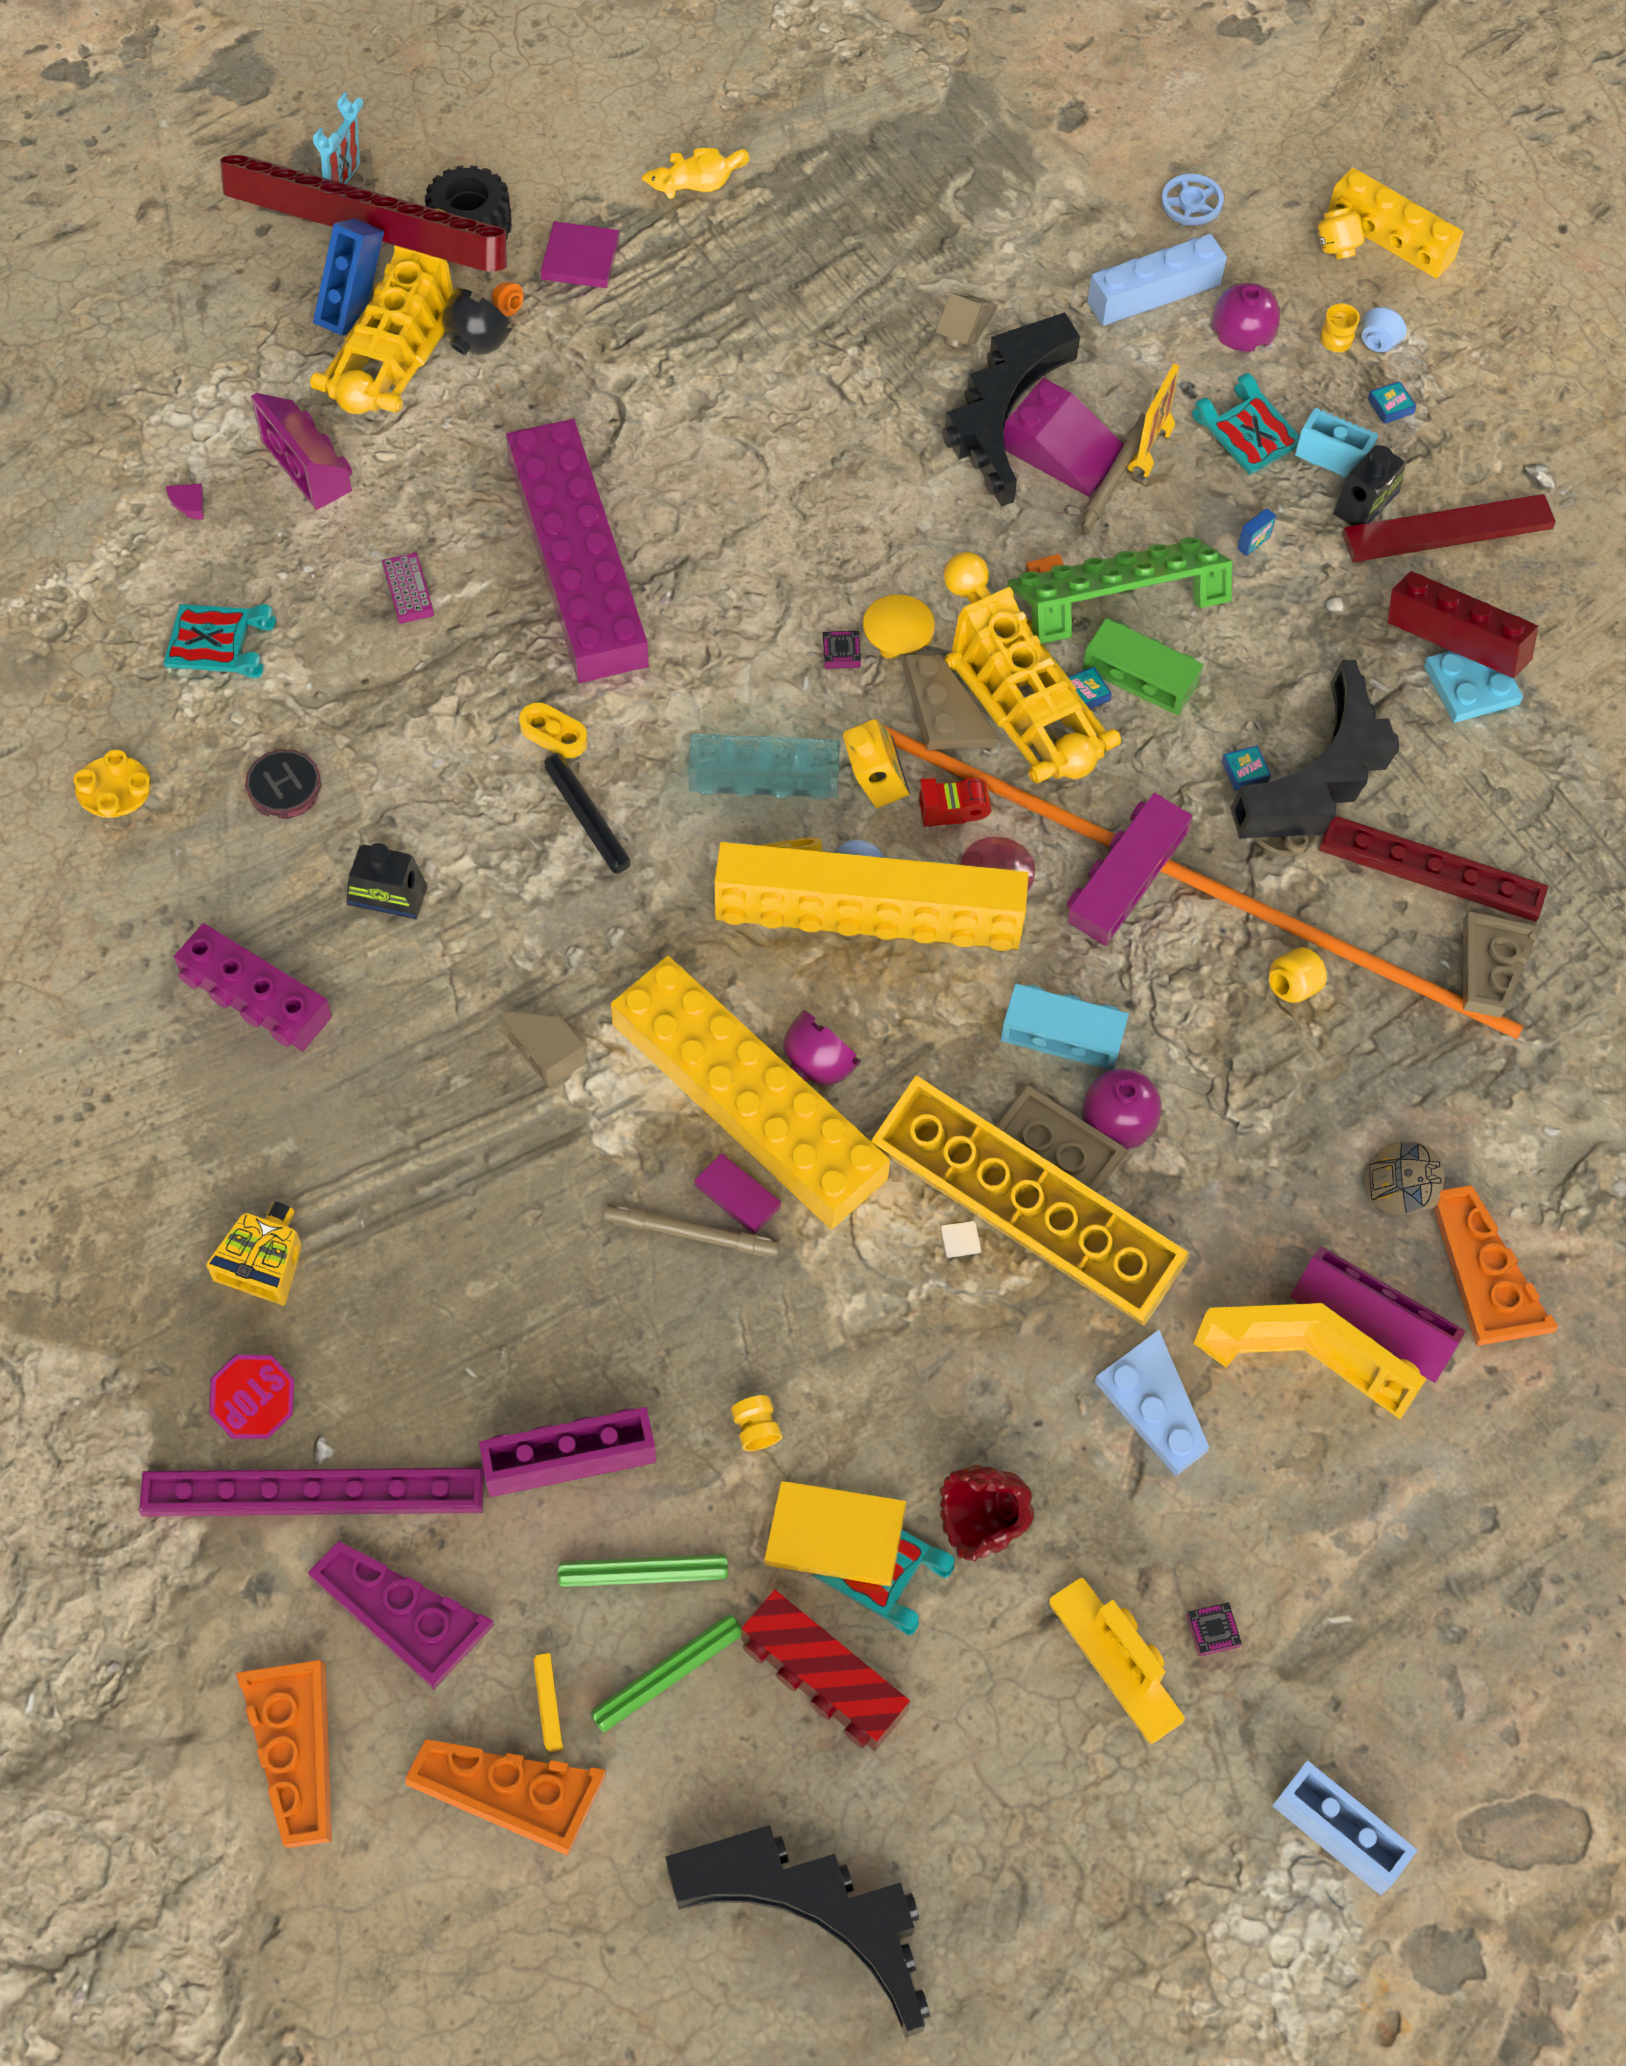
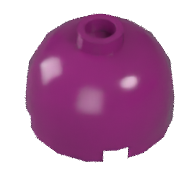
(1246, 316)
(817, 1052)
(1123, 1106)

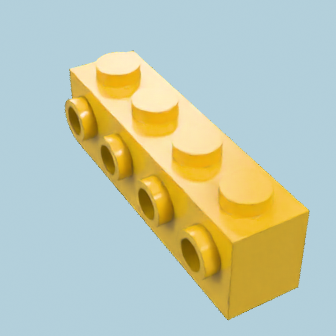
(1398, 223)

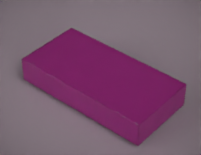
(737, 1193)

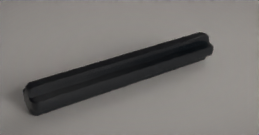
(587, 813)

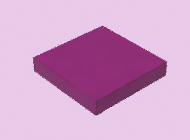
(580, 254)

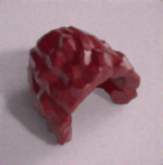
(984, 1510)

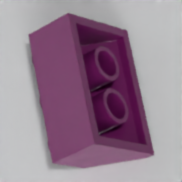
(301, 450)

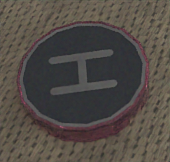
(283, 783)

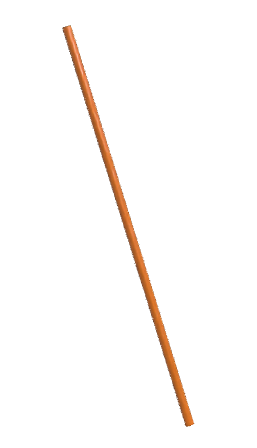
(1210, 886)

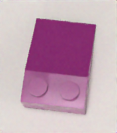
(1061, 438)

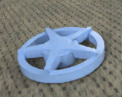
(1192, 199)

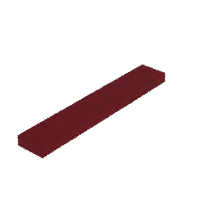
(1448, 528)
(1434, 868)

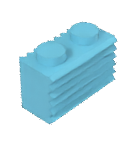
(1334, 442)

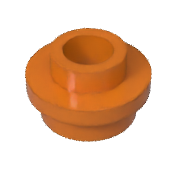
(508, 298)

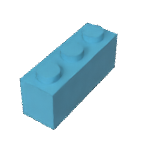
(1064, 1026)

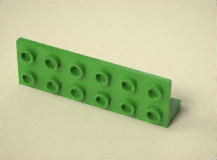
(1055, 590)

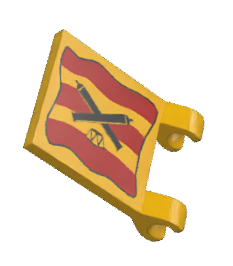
(1157, 417)

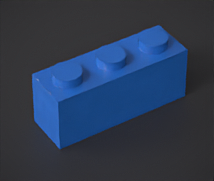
(348, 275)

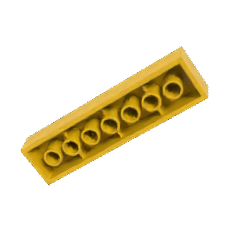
(870, 896)
(750, 1092)
(1031, 1200)

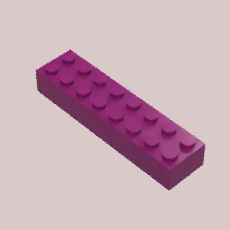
(577, 551)

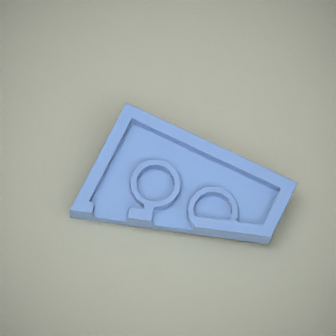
(1155, 1403)

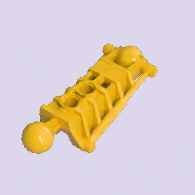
(405, 304)
(989, 672)

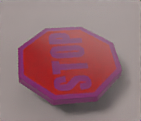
(251, 1396)

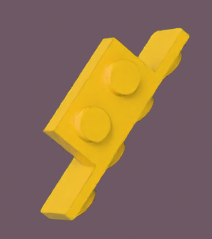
(1120, 1657)

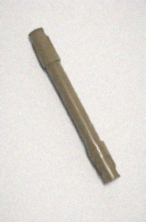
(1097, 505)
(642, 1220)

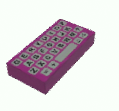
(407, 588)

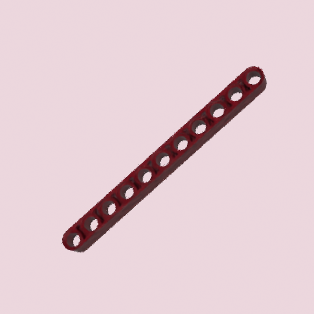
(331, 202)

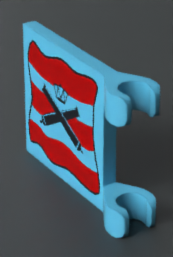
(341, 151)

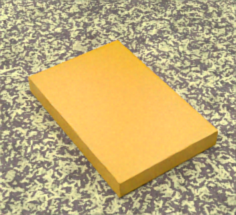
(835, 1533)

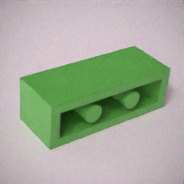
(1143, 666)

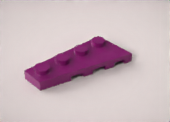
(413, 1622)

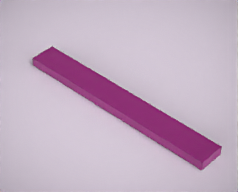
(311, 1492)

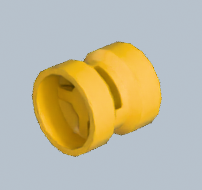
(1339, 327)
(756, 1423)

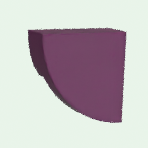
(187, 499)

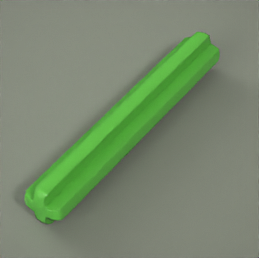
(643, 1570)
(666, 1673)

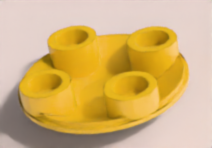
(898, 625)
(112, 785)

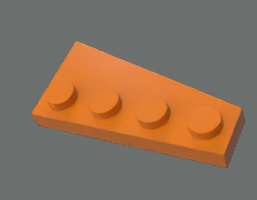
(1491, 1286)
(292, 1737)
(518, 1794)

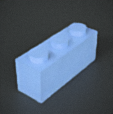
(1345, 1828)

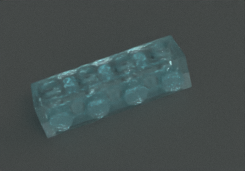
(764, 766)

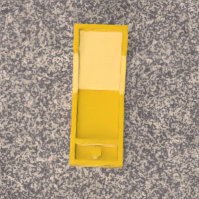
(1323, 1335)

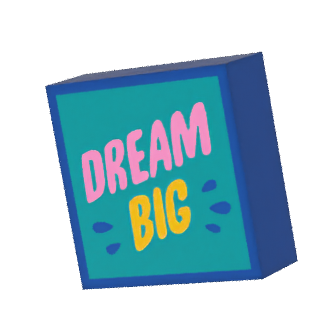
(1391, 402)
(1256, 531)
(1091, 687)
(1246, 767)

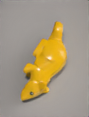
(701, 173)

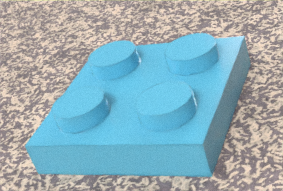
(1470, 687)

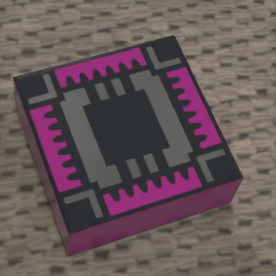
(841, 649)
(1213, 1629)

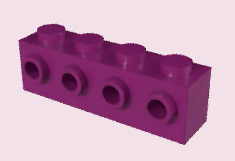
(1129, 868)
(252, 987)
(1380, 1312)
(567, 1451)

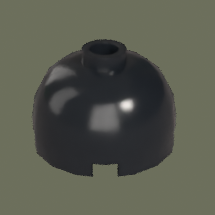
(473, 324)

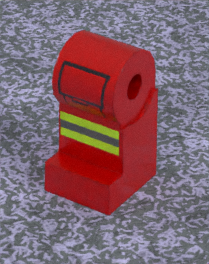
(953, 801)

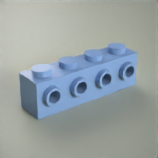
(1156, 279)

